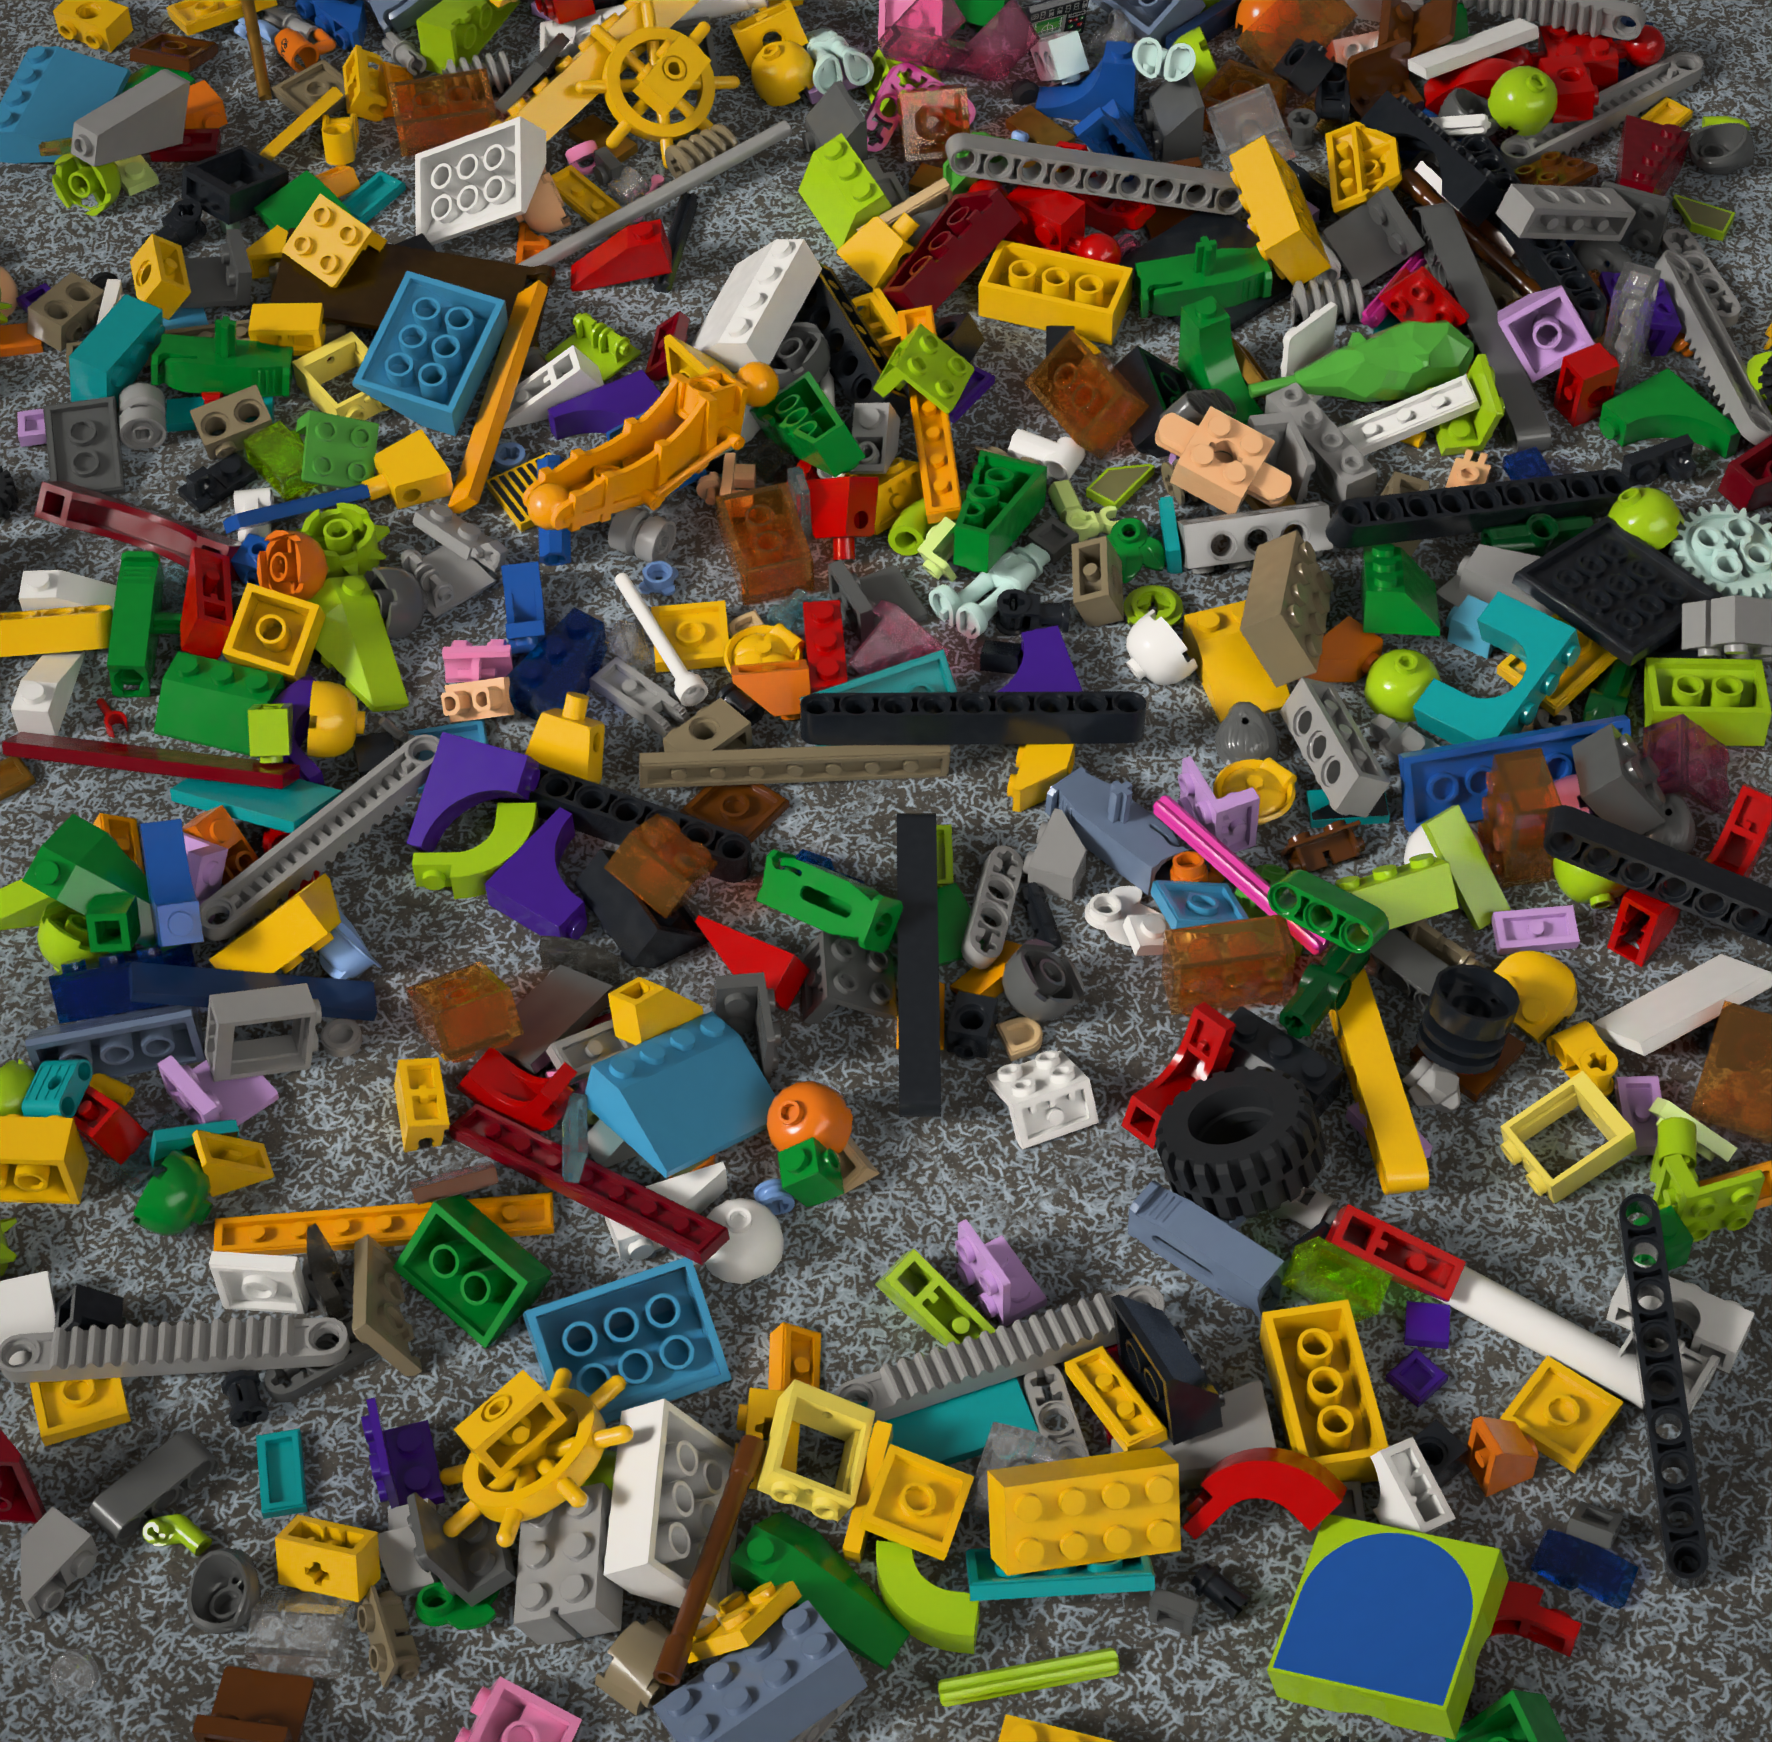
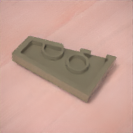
(377, 1309)

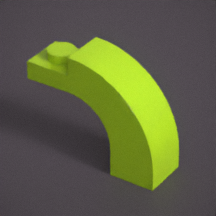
(472, 868)
(928, 1612)

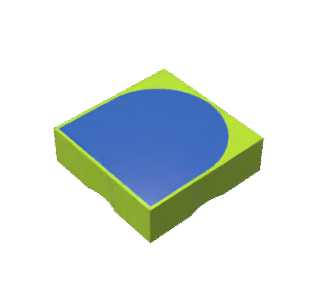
(1389, 1625)

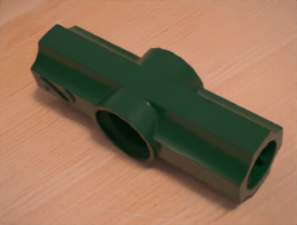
(1537, 535)
(1611, 692)
(1321, 989)

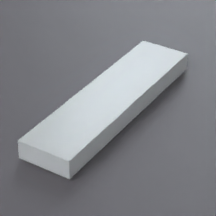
(1473, 48)
(1411, 416)

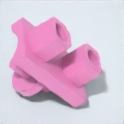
(477, 663)

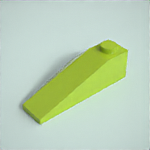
(358, 643)

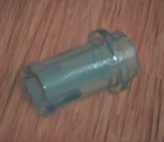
(788, 610)

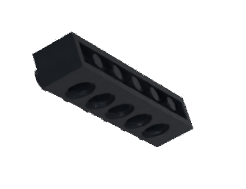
(854, 351)

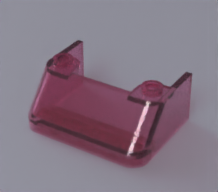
(924, 40)

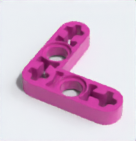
(888, 90)

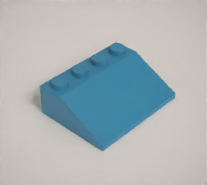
(49, 96)
(432, 351)
(682, 1094)
(638, 1327)

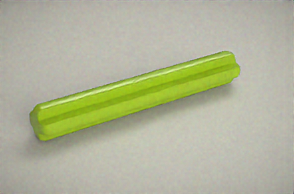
(1028, 1677)

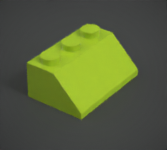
(841, 190)
(1718, 694)
(1406, 891)

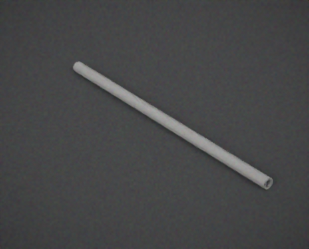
(660, 196)

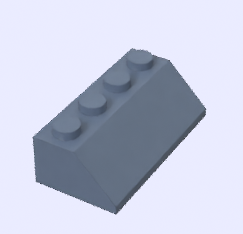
(123, 1042)

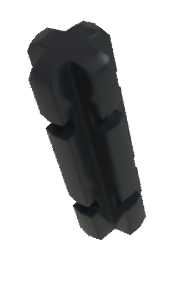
(1040, 914)

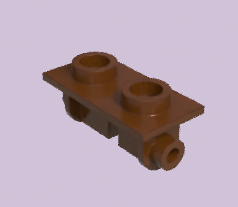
(1337, 840)

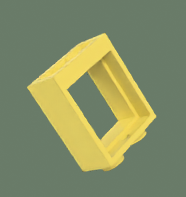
(315, 370)
(1575, 1092)
(828, 1415)

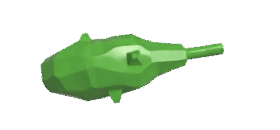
(1384, 365)

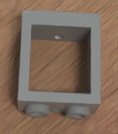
(263, 1055)

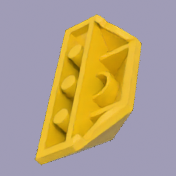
(1360, 165)

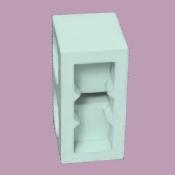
(1059, 57)

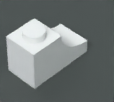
(1409, 1490)

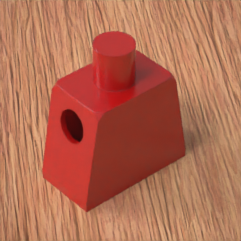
(843, 511)
(1632, 908)

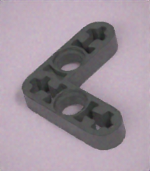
(357, 1354)

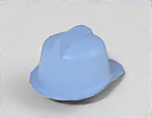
(346, 953)

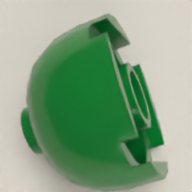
(174, 1197)

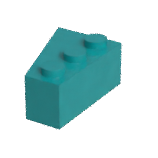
(115, 350)

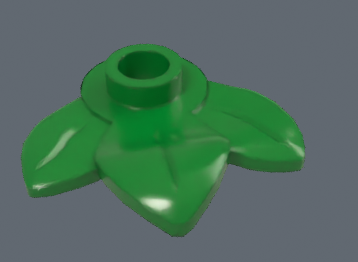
(1136, 550)
(452, 1609)

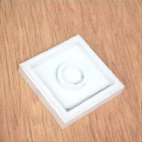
(259, 1282)

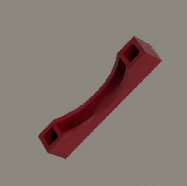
(122, 521)

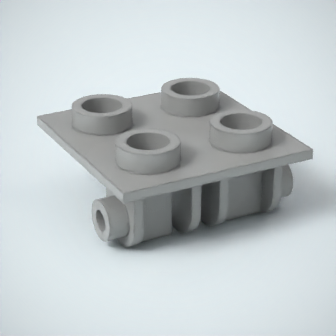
(446, 577)

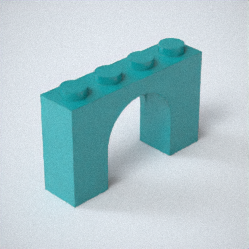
(1535, 639)

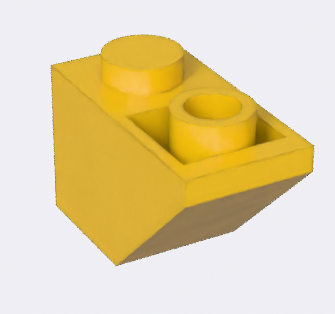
(1038, 770)
(647, 1010)

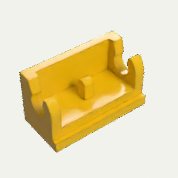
(362, 85)
(880, 319)
(288, 325)
(420, 1101)

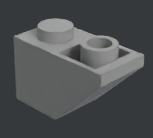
(877, 434)
(1058, 858)
(51, 1559)

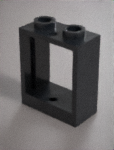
(210, 180)

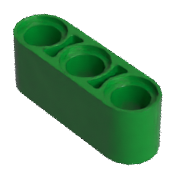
(1346, 909)

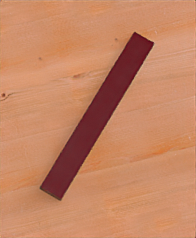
(151, 760)
(598, 1186)

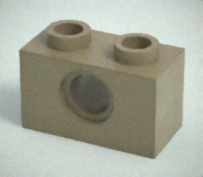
(1097, 581)
(711, 729)

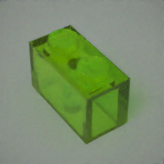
(279, 459)
(1332, 1274)

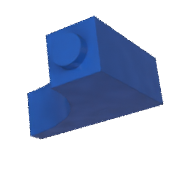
(1111, 79)
(1113, 133)
(169, 884)

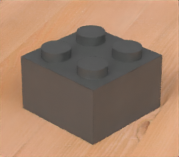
(1619, 780)

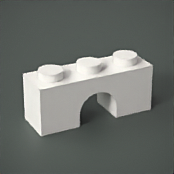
(1716, 1323)

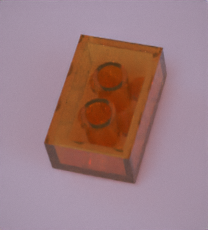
(1285, 21)
(441, 109)
(1086, 394)
(765, 543)
(1515, 817)
(1228, 964)
(465, 1012)

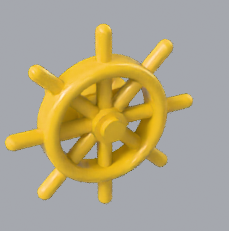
(672, 70)
(527, 1445)

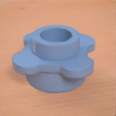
(658, 570)

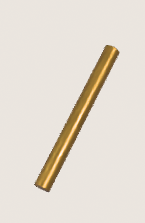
(256, 50)

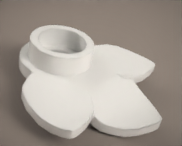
(1110, 911)

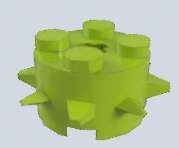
(346, 539)

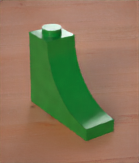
(1209, 354)
(1667, 409)

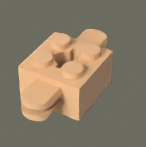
(1215, 474)

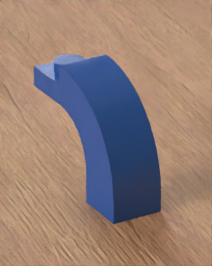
(524, 606)

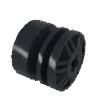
(1467, 1019)

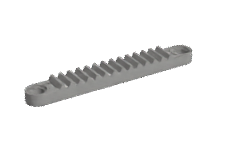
(1584, 15)
(1627, 97)
(1714, 349)
(318, 839)
(173, 1349)
(993, 1356)

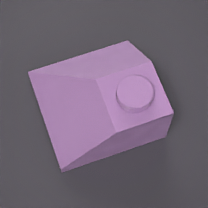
(1543, 330)

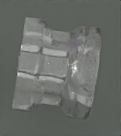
(628, 186)

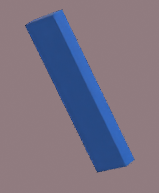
(295, 508)

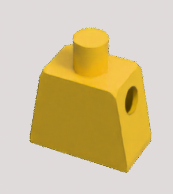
(879, 249)
(410, 472)
(569, 740)

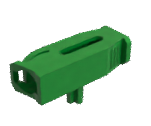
(1224, 273)
(222, 363)
(138, 623)
(829, 901)

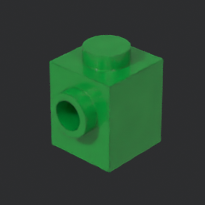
(113, 923)
(810, 1172)
(1676, 1239)

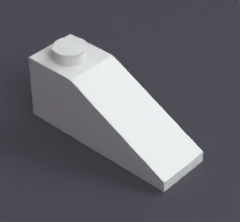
(551, 385)
(62, 589)
(46, 693)
(692, 1190)

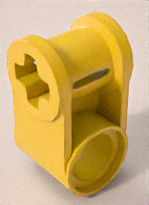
(340, 139)
(1583, 1050)

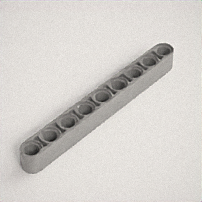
(1083, 163)

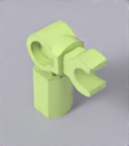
(1071, 512)

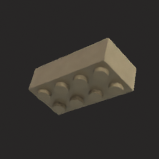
(1287, 608)

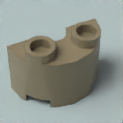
(635, 1656)

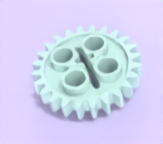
(1726, 551)

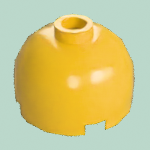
(782, 72)
(333, 720)

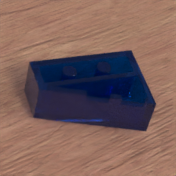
(558, 665)
(103, 986)

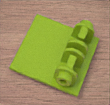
(599, 344)

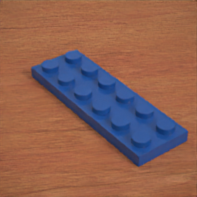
(1457, 772)

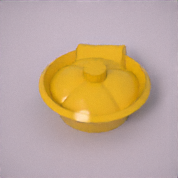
(763, 645)
(1269, 779)

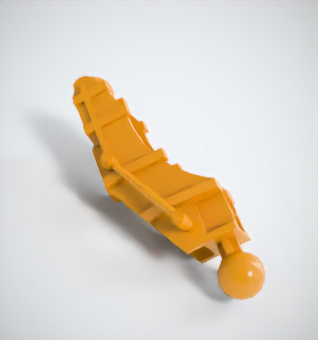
(654, 454)

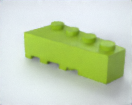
(458, 30)

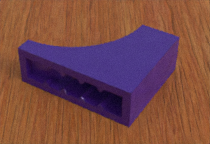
(604, 406)
(1044, 664)
(463, 777)
(531, 887)

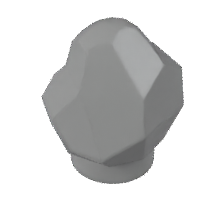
(1433, 1086)

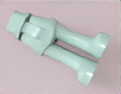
(826, 50)
(1161, 62)
(1012, 571)

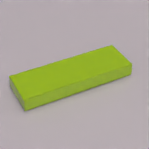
(1470, 871)

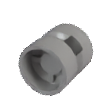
(142, 416)
(642, 534)

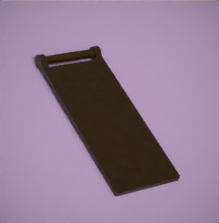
(376, 276)

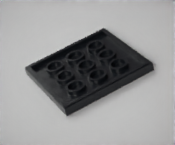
(1228, 233)
(1614, 589)

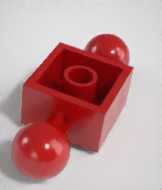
(1597, 53)
(1053, 222)

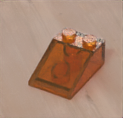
(1737, 1075)

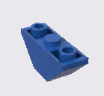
(340, 20)

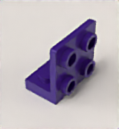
(1665, 321)
(402, 1459)

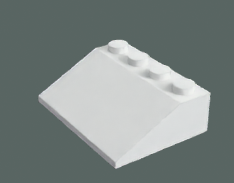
(478, 179)
(758, 304)
(664, 1505)

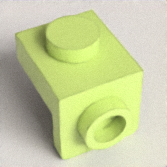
(938, 549)

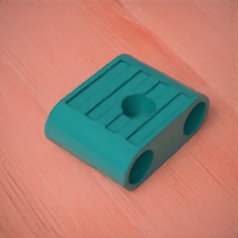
(57, 1088)

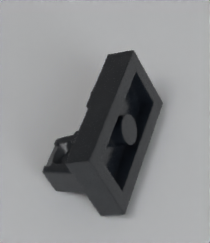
(1667, 457)
(212, 485)

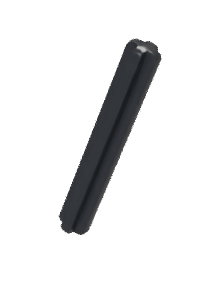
(677, 238)

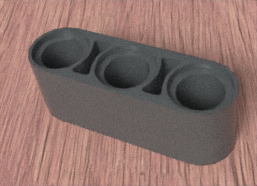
(1195, 404)
(1406, 966)
(152, 1486)

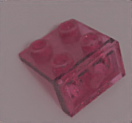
(893, 641)
(1689, 760)

